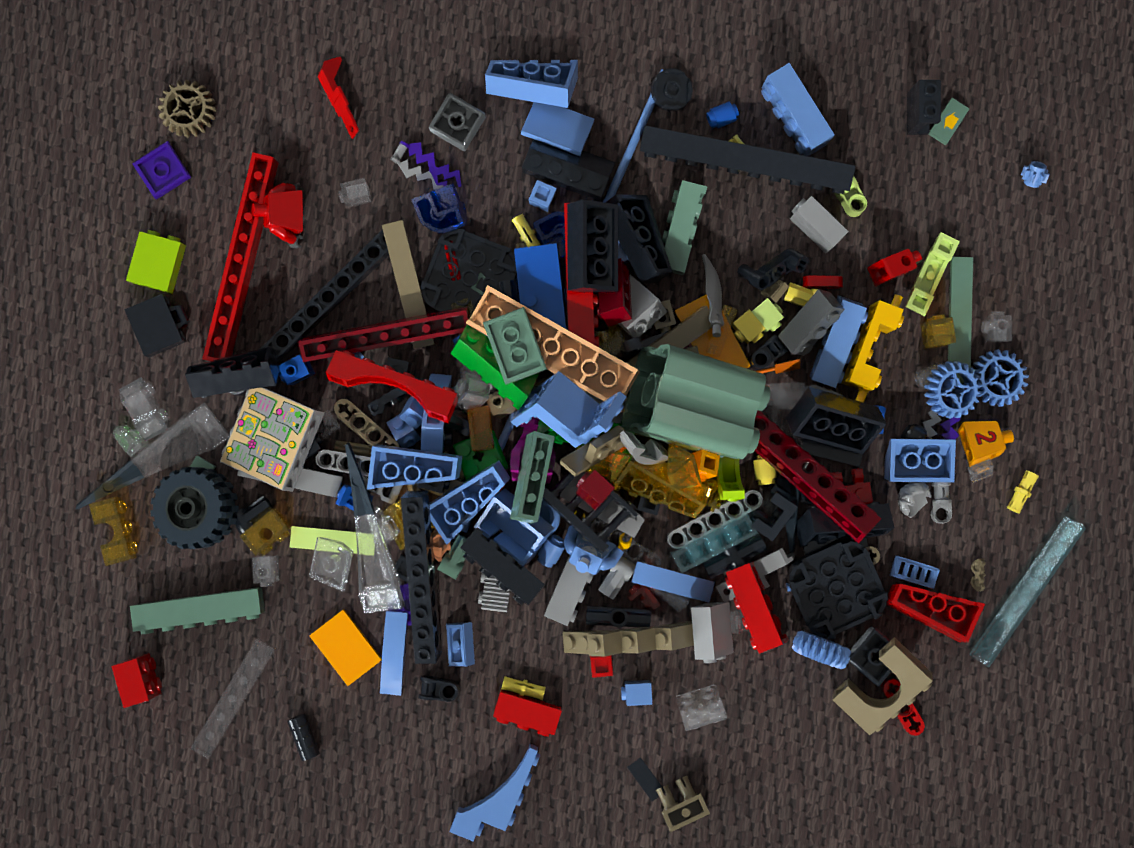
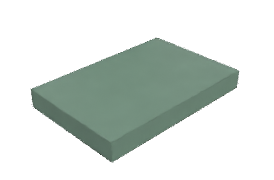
(515, 346)

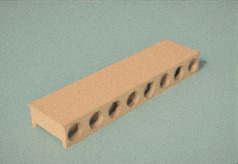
(562, 350)

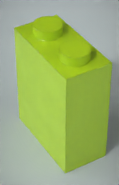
(156, 261)

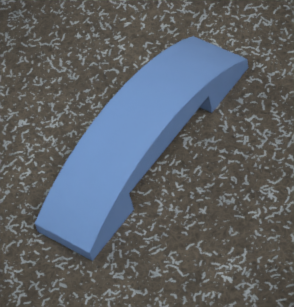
(673, 582)

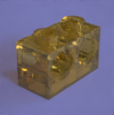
(938, 332)

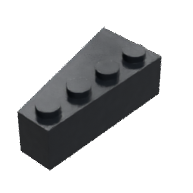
(233, 373)

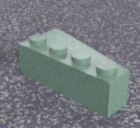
(683, 224)

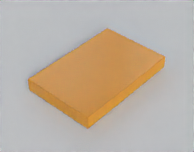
(345, 647)

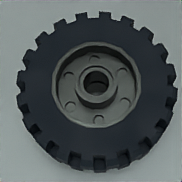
(194, 507)

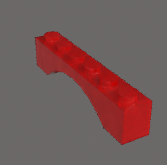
(351, 371)

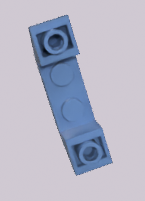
(432, 429)

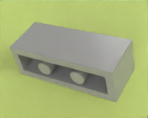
(567, 594)

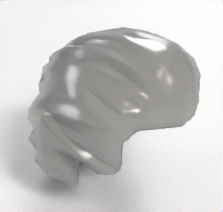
(913, 498)

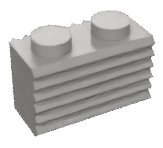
(492, 596)

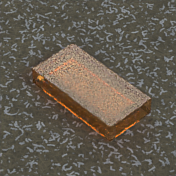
(480, 428)

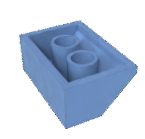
(920, 460)

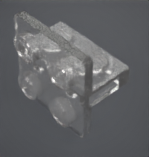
(701, 707)

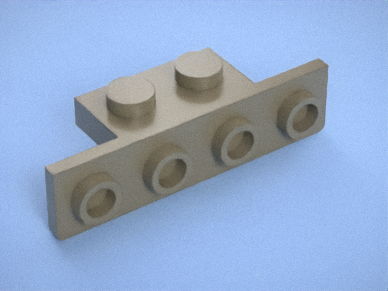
(593, 451)

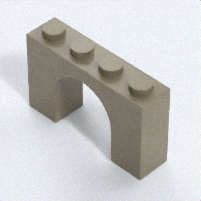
(872, 712)

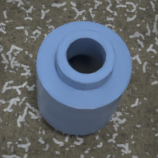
(551, 551)

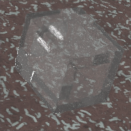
(355, 193)

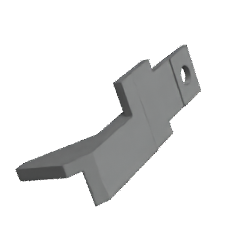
(763, 566)

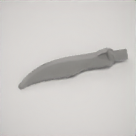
(714, 295)

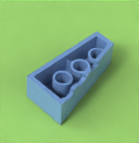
(533, 81)
(838, 343)
(405, 466)
(459, 505)

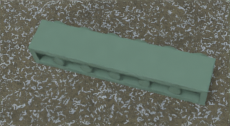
(197, 609)

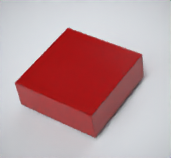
(601, 666)

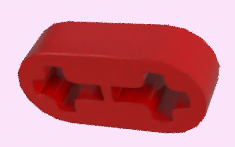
(823, 282)

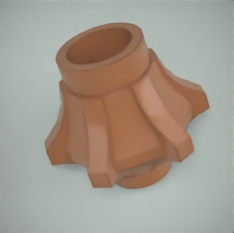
(439, 546)

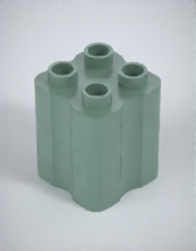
(695, 402)

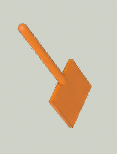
(782, 367)

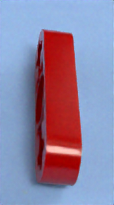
(911, 709)

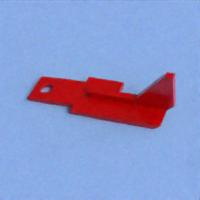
(335, 94)

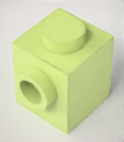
(769, 315)

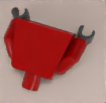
(283, 212)

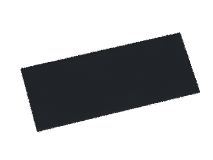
(645, 778)

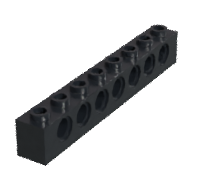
(421, 576)

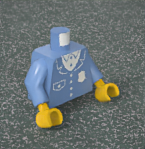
(587, 557)

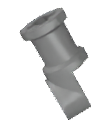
(941, 500)

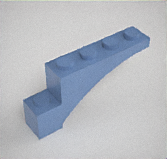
(499, 805)

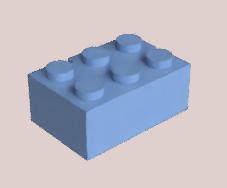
(518, 538)

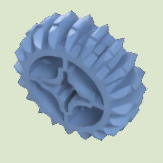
(1003, 384)
(961, 397)
(821, 650)

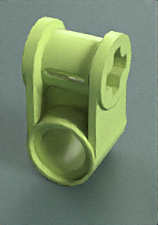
(854, 195)

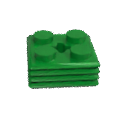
(470, 464)

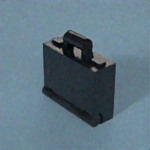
(156, 325)

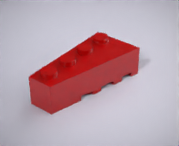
(755, 608)
(941, 612)

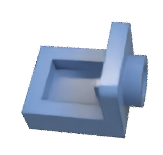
(403, 433)

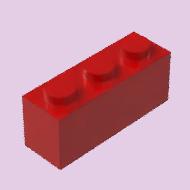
(527, 713)

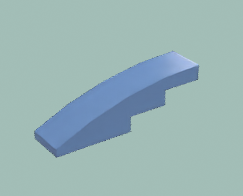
(393, 652)

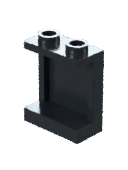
(923, 106)

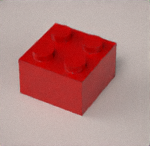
(137, 680)

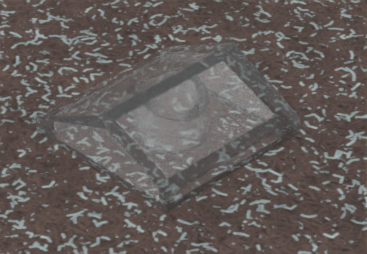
(331, 563)

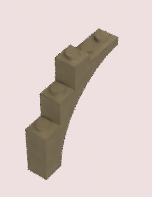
(630, 640)

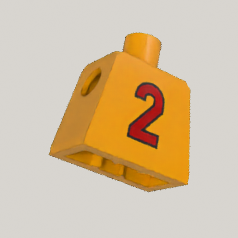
(983, 440)

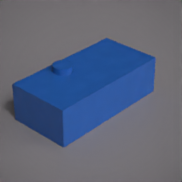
(541, 281)

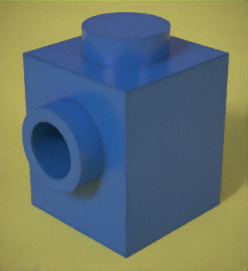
(295, 370)

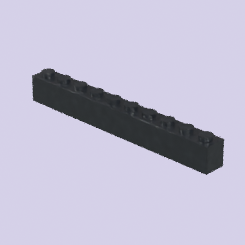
(747, 158)

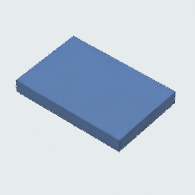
(558, 127)

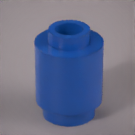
(722, 115)

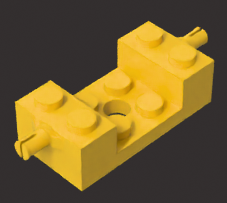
(881, 318)

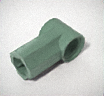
(453, 560)

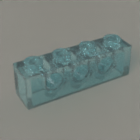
(713, 543)

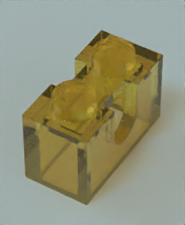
(255, 538)

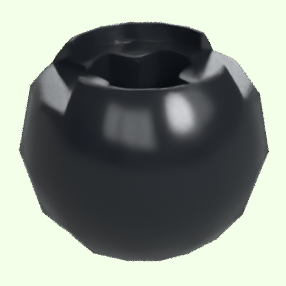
(914, 432)

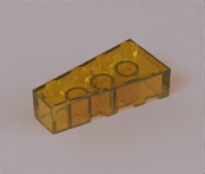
(654, 484)

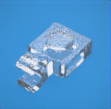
(387, 525)

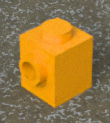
(707, 464)

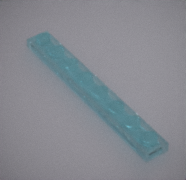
(1027, 591)

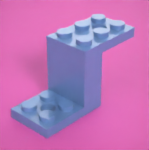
(569, 410)

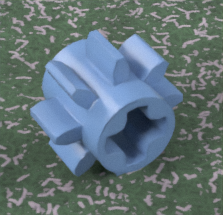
(1035, 174)

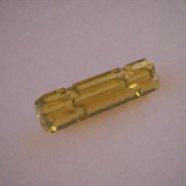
(715, 502)

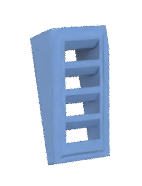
(932, 575)

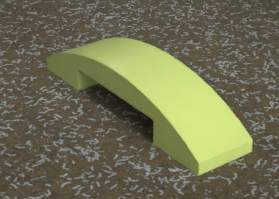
(931, 273)

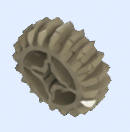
(179, 113)

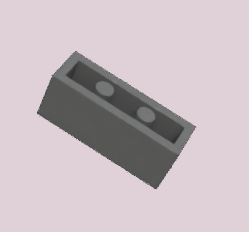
(811, 322)

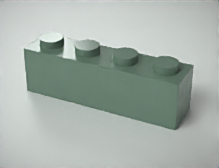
(532, 477)

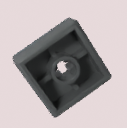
(453, 109)

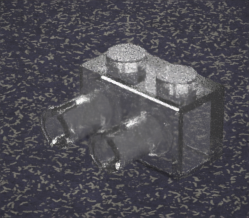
(470, 390)

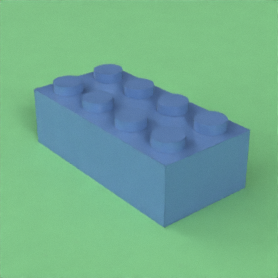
(796, 110)

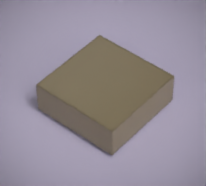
(775, 291)

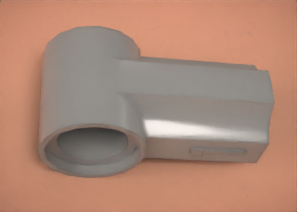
(617, 577)

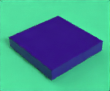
(161, 170)

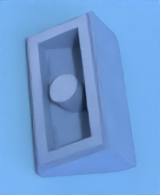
(460, 644)

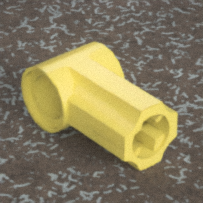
(798, 294)

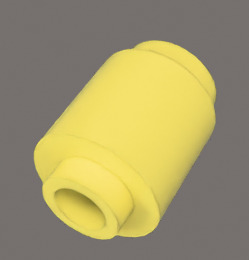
(764, 471)

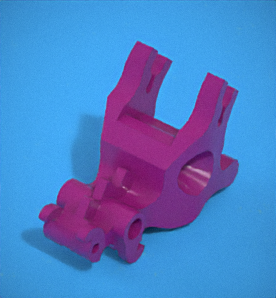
(517, 452)

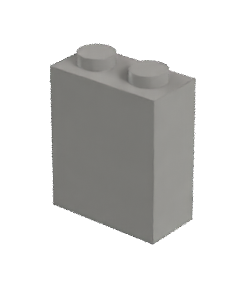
(818, 224)
(712, 631)

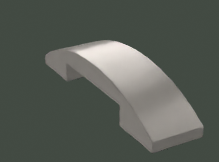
(647, 454)

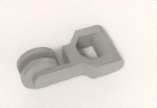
(393, 494)

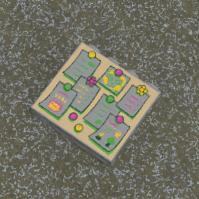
(271, 438)

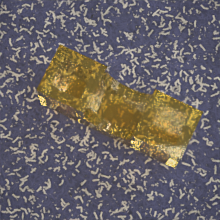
(113, 513)

